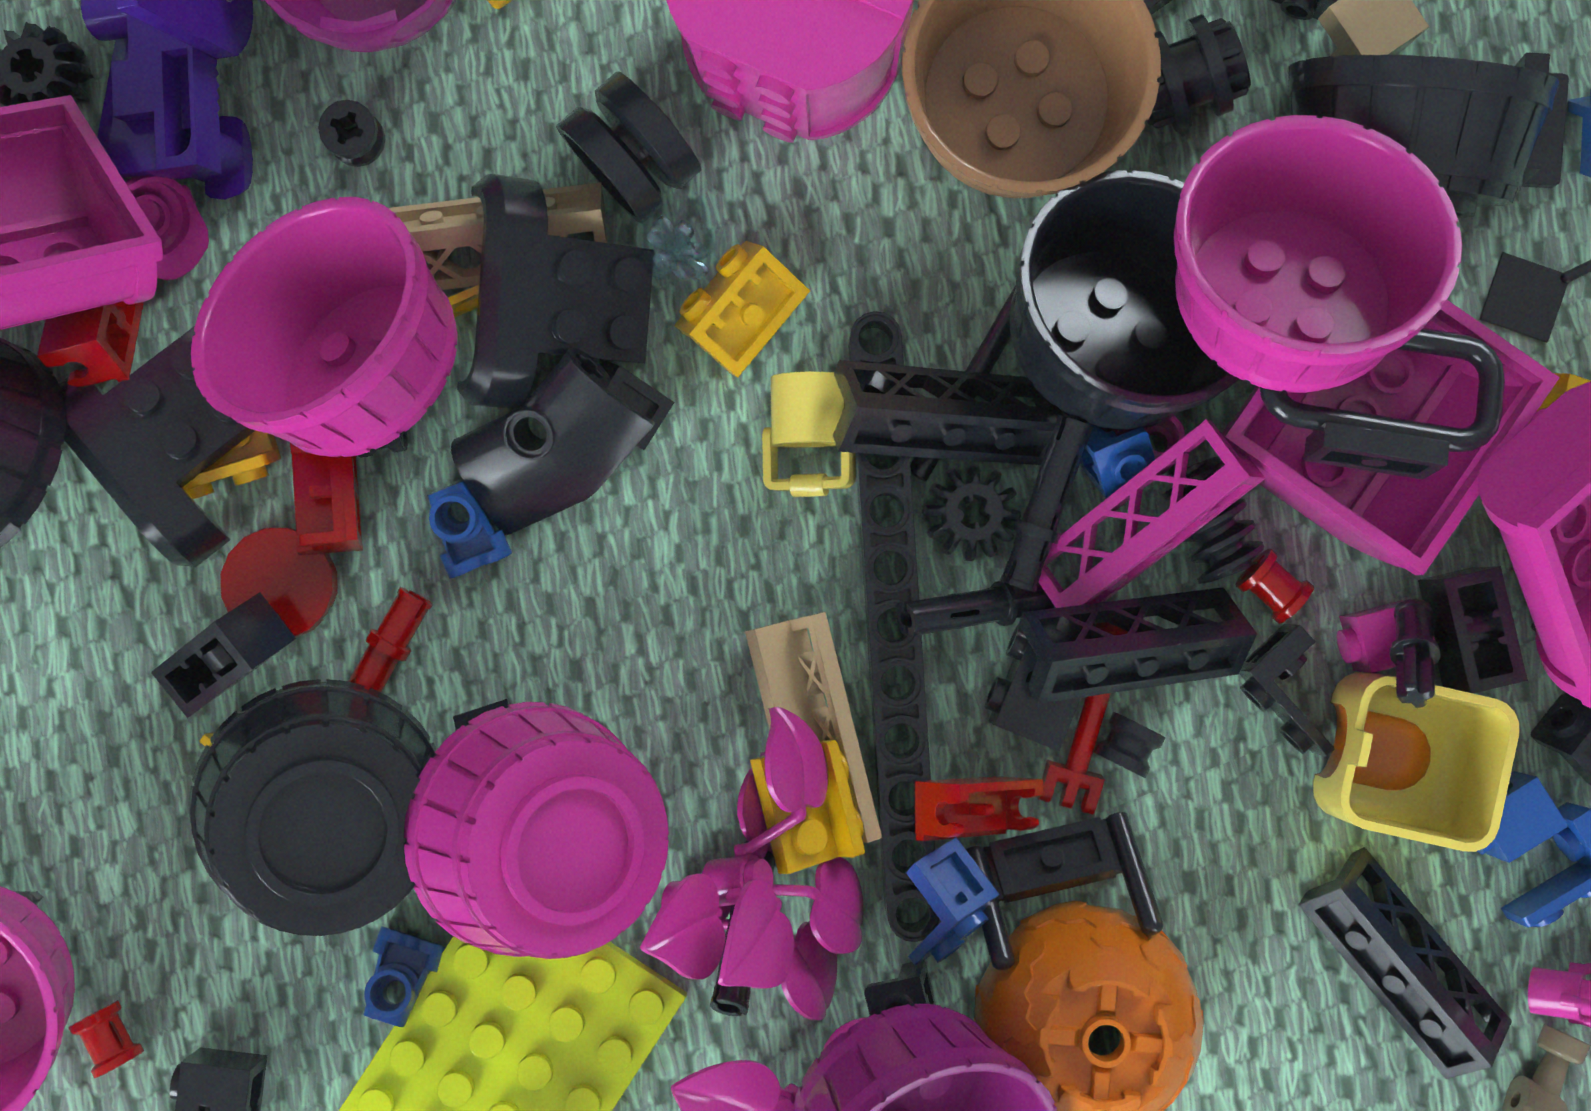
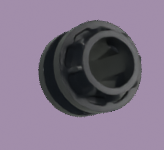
(1199, 71)

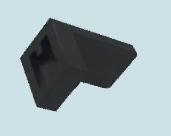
(1282, 657)

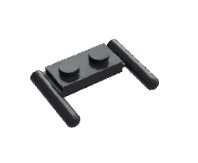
(1059, 861)

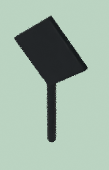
(1527, 296)

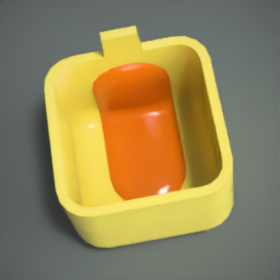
(1418, 771)

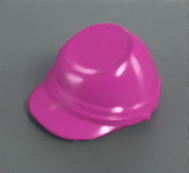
(176, 222)

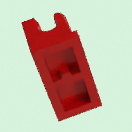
(95, 337)
(326, 503)
(972, 806)

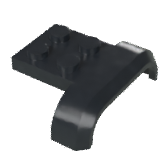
(548, 295)
(149, 443)

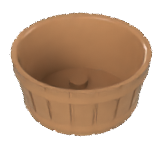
(1030, 89)

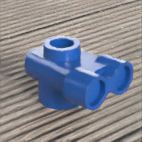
(467, 542)
(402, 960)

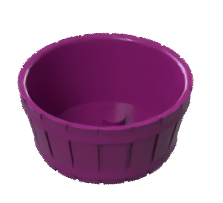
(919, 1062)

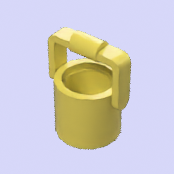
(804, 416)

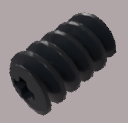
(1223, 536)

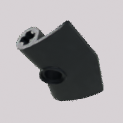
(586, 440)

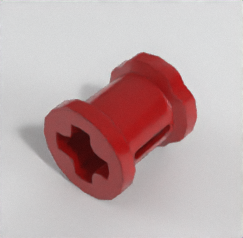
(1275, 586)
(106, 1039)

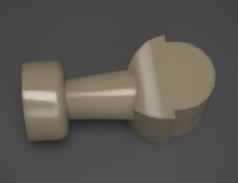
(1545, 1087)

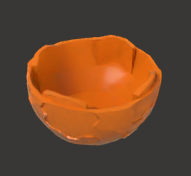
(1089, 970)

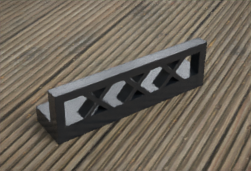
(943, 426)
(1144, 656)
(1404, 974)

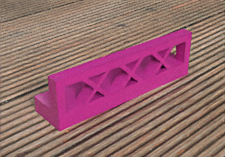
(1163, 533)

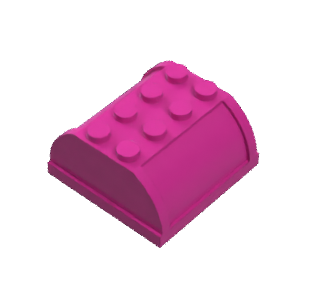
(794, 62)
(66, 219)
(1541, 503)
(1382, 513)

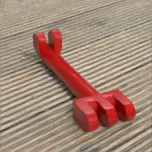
(1075, 771)

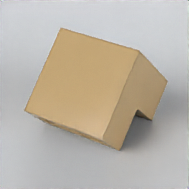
(1372, 26)

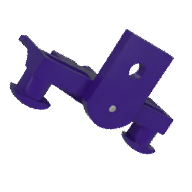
(164, 90)

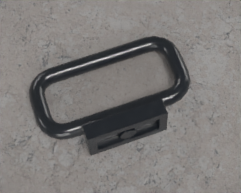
(1394, 443)

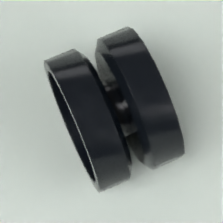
(637, 141)

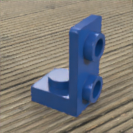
(956, 894)
(1546, 901)

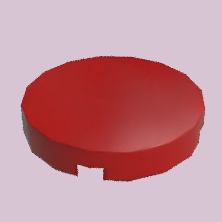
(293, 584)

